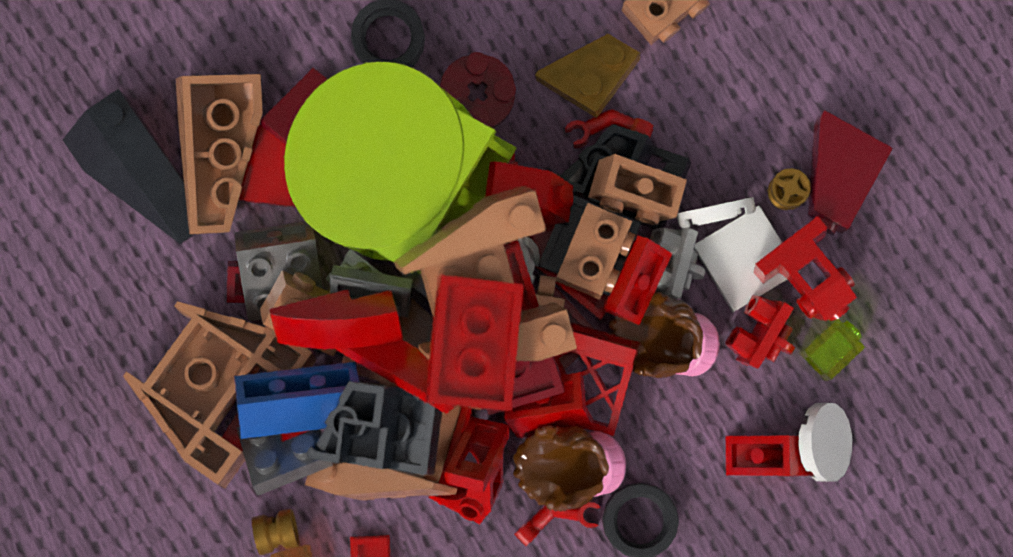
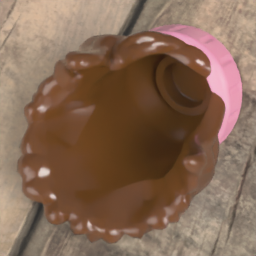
(671, 339)
(568, 466)

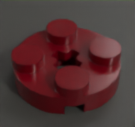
(479, 69)

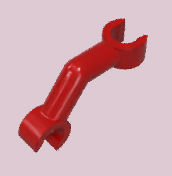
(605, 120)
(544, 516)

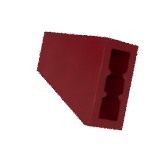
(842, 171)

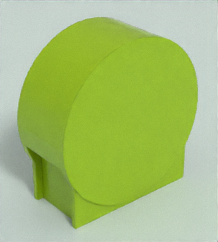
(386, 159)

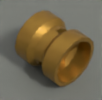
(277, 531)

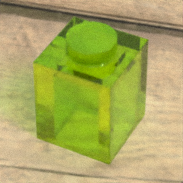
(833, 348)

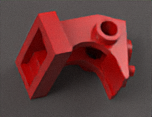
(830, 297)
(480, 481)

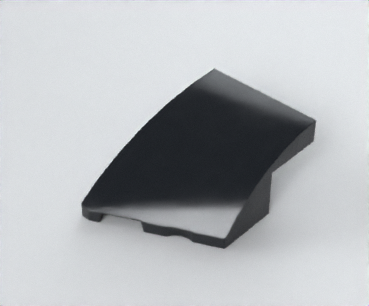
(625, 144)
(380, 430)

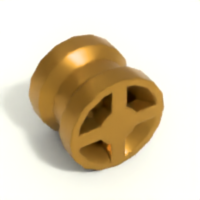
(792, 182)

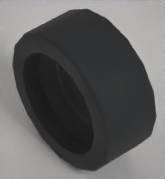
(390, 8)
(668, 510)

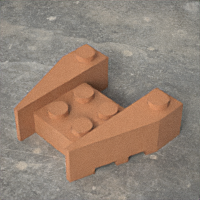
(476, 250)
(196, 384)
(371, 483)

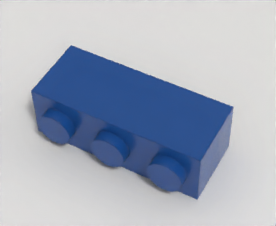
(290, 398)

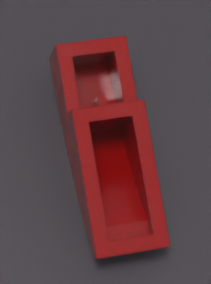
(338, 321)

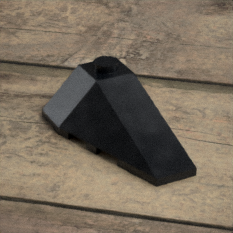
(127, 160)

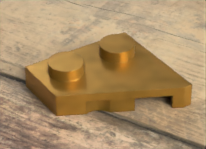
(591, 73)

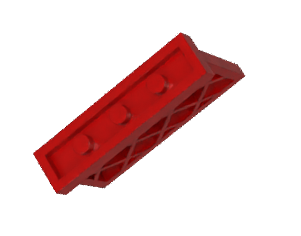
(607, 349)

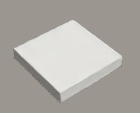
(732, 254)

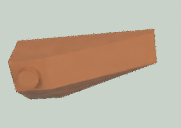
(216, 138)

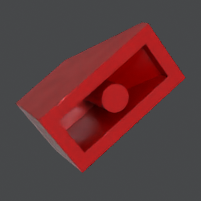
(552, 191)
(764, 456)

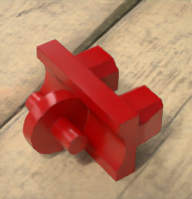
(768, 335)

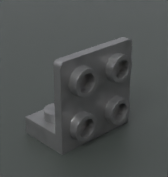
(267, 252)

